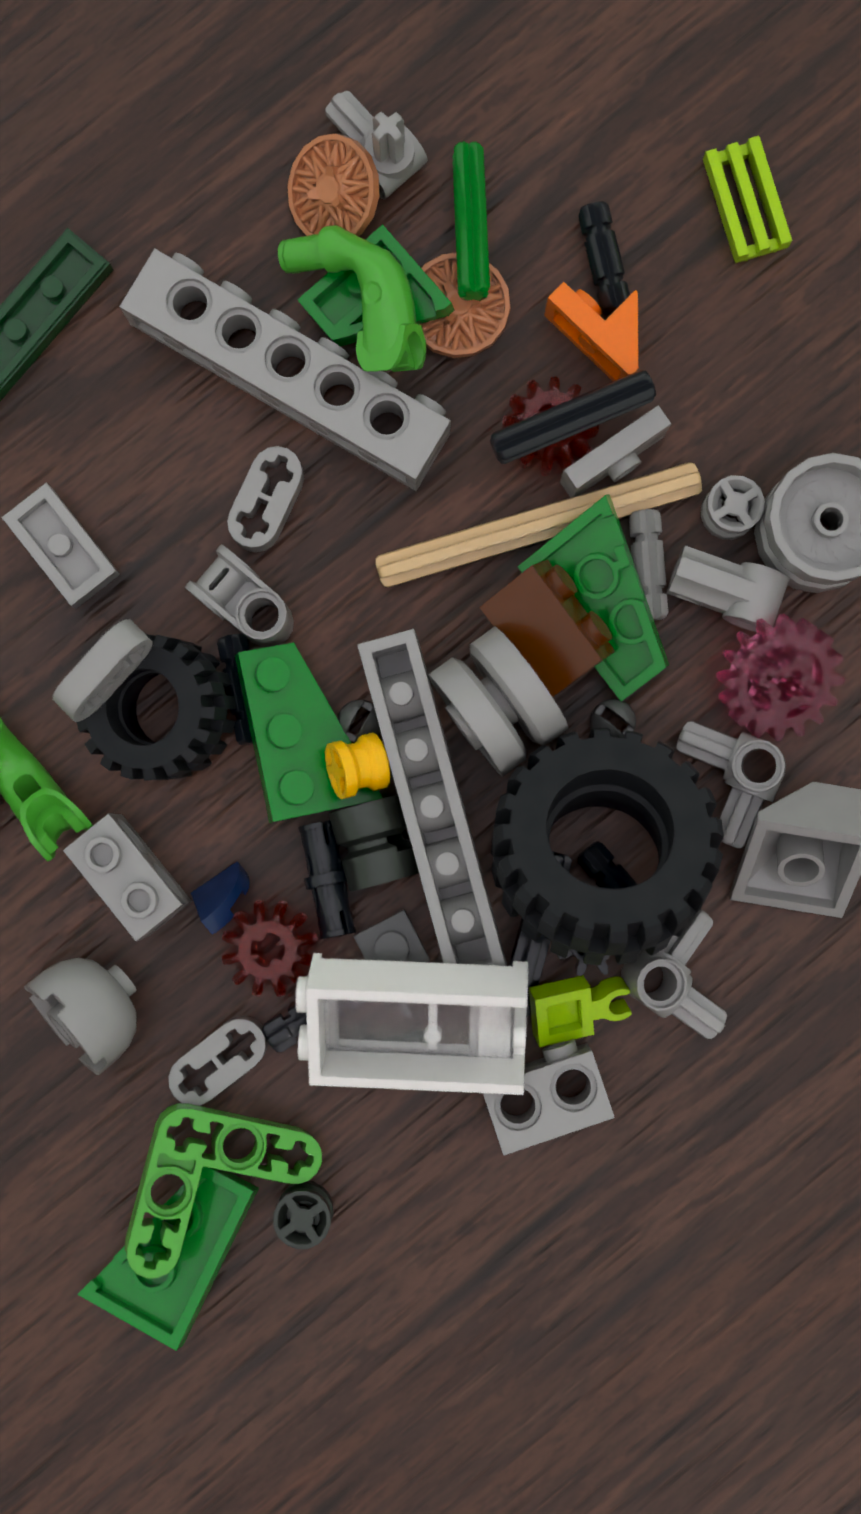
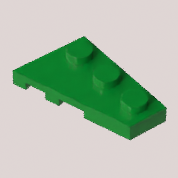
(607, 583)
(290, 733)
(172, 1302)

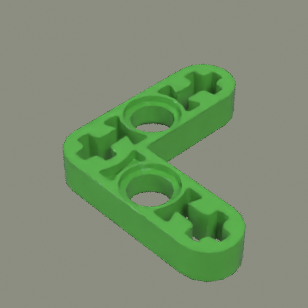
(188, 1163)

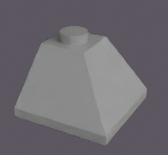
(804, 852)

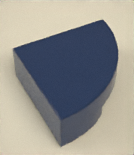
(219, 895)

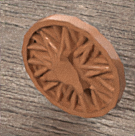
(333, 185)
(474, 323)

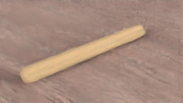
(533, 525)

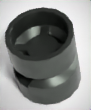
(374, 843)

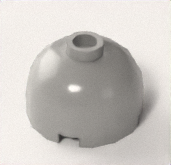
(87, 1008)

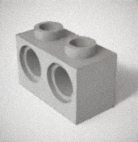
(127, 876)
(550, 1112)

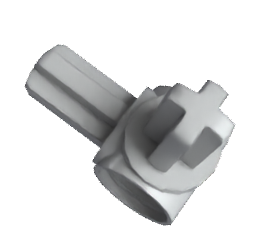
(387, 139)
(729, 755)
(676, 991)

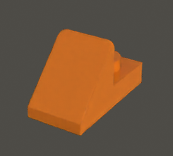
(608, 342)

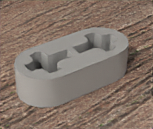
(254, 493)
(102, 670)
(227, 1071)

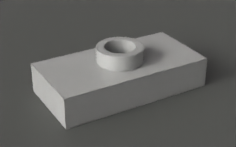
(616, 455)
(60, 546)

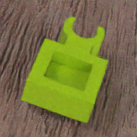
(569, 1007)

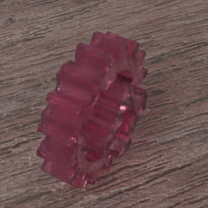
(782, 653)

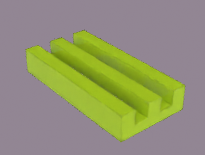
(735, 155)

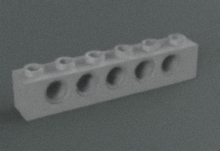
(173, 282)
(431, 800)

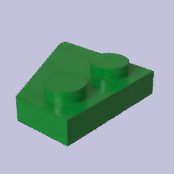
(337, 301)

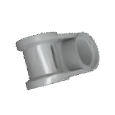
(236, 593)

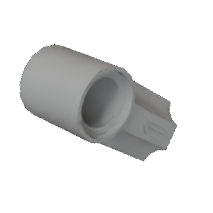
(735, 590)

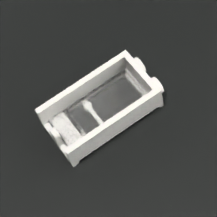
(414, 1025)

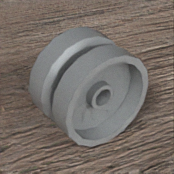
(791, 531)
(503, 697)

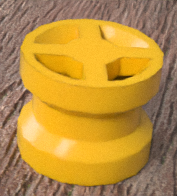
(357, 765)

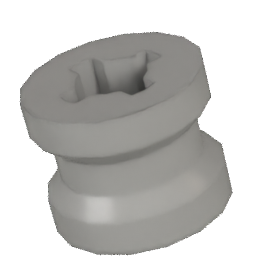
(742, 499)

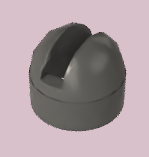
(620, 710)
(349, 713)

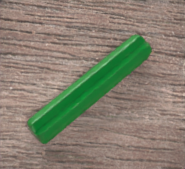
(471, 221)

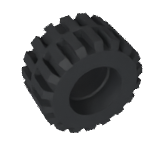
(198, 724)

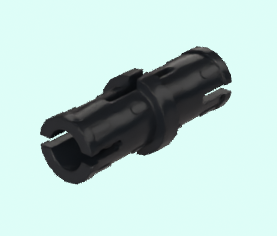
(326, 880)

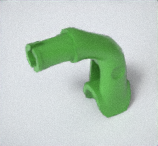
(390, 328)
(35, 796)

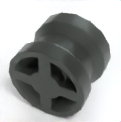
(295, 1222)

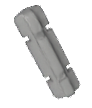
(649, 559)

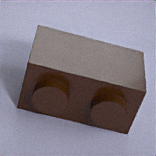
(550, 625)

